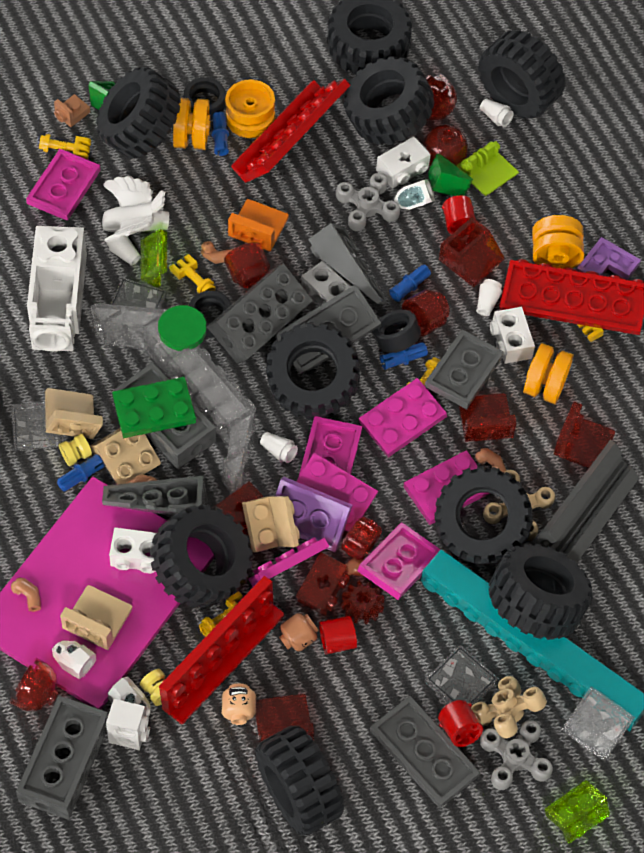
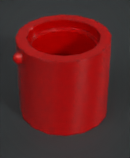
(457, 211)
(337, 635)
(460, 723)

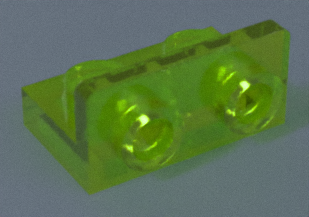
(154, 257)
(578, 811)

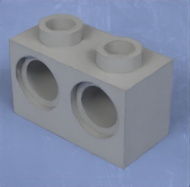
(323, 290)

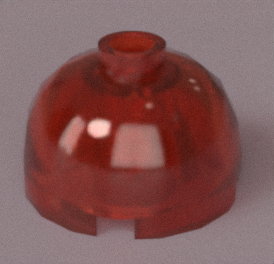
(444, 97)
(448, 142)
(36, 687)

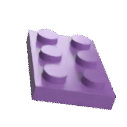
(316, 512)

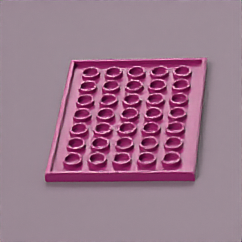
(62, 567)

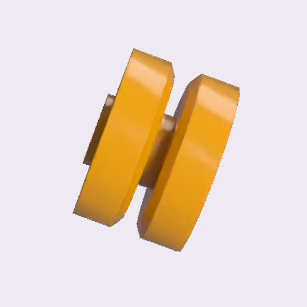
(249, 108)
(192, 124)
(558, 241)
(547, 373)

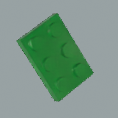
(153, 407)

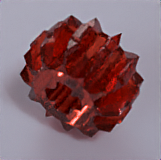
(361, 538)
(361, 610)

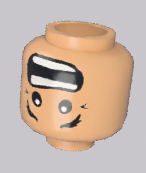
(238, 703)

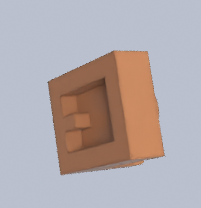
(71, 110)

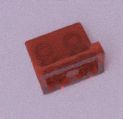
(487, 418)
(581, 439)
(280, 712)

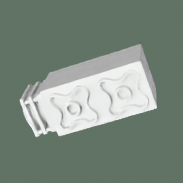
(56, 287)

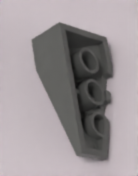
(339, 251)
(157, 496)

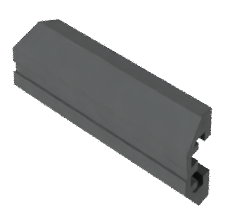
(589, 504)

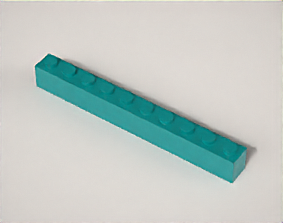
(558, 657)

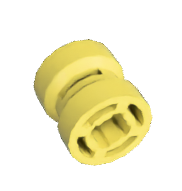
(75, 450)
(151, 683)

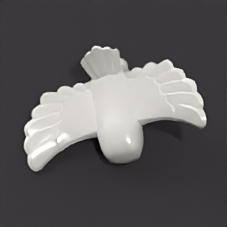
(136, 208)

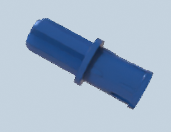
(220, 134)
(410, 283)
(403, 357)
(80, 473)

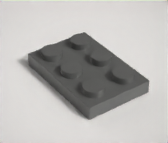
(464, 369)

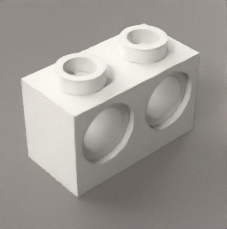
(517, 335)
(139, 543)
(127, 724)

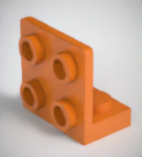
(257, 224)

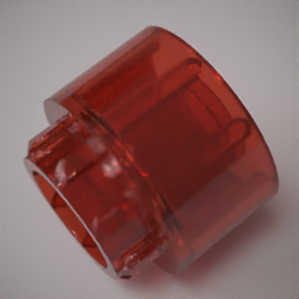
(247, 264)
(429, 309)

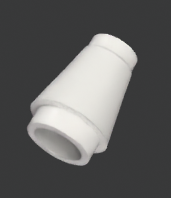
(497, 112)
(125, 250)
(488, 296)
(279, 447)

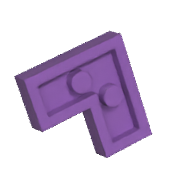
(611, 257)

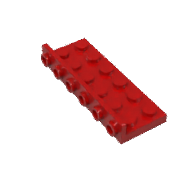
(287, 129)
(574, 296)
(220, 652)

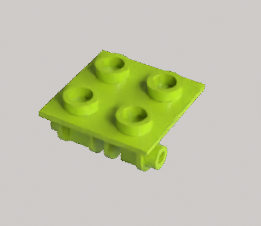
(488, 168)

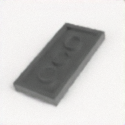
(347, 313)
(424, 751)

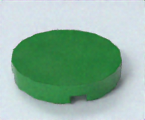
(182, 327)

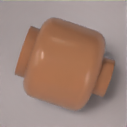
(298, 632)

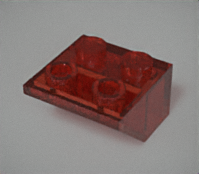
(471, 252)

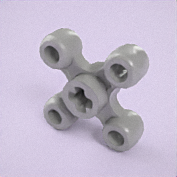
(367, 202)
(521, 748)

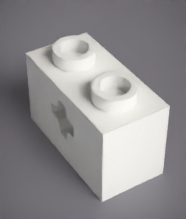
(403, 162)

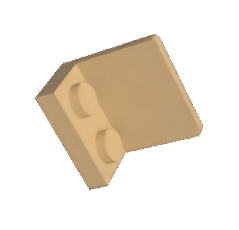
(71, 413)
(126, 456)
(271, 523)
(96, 617)

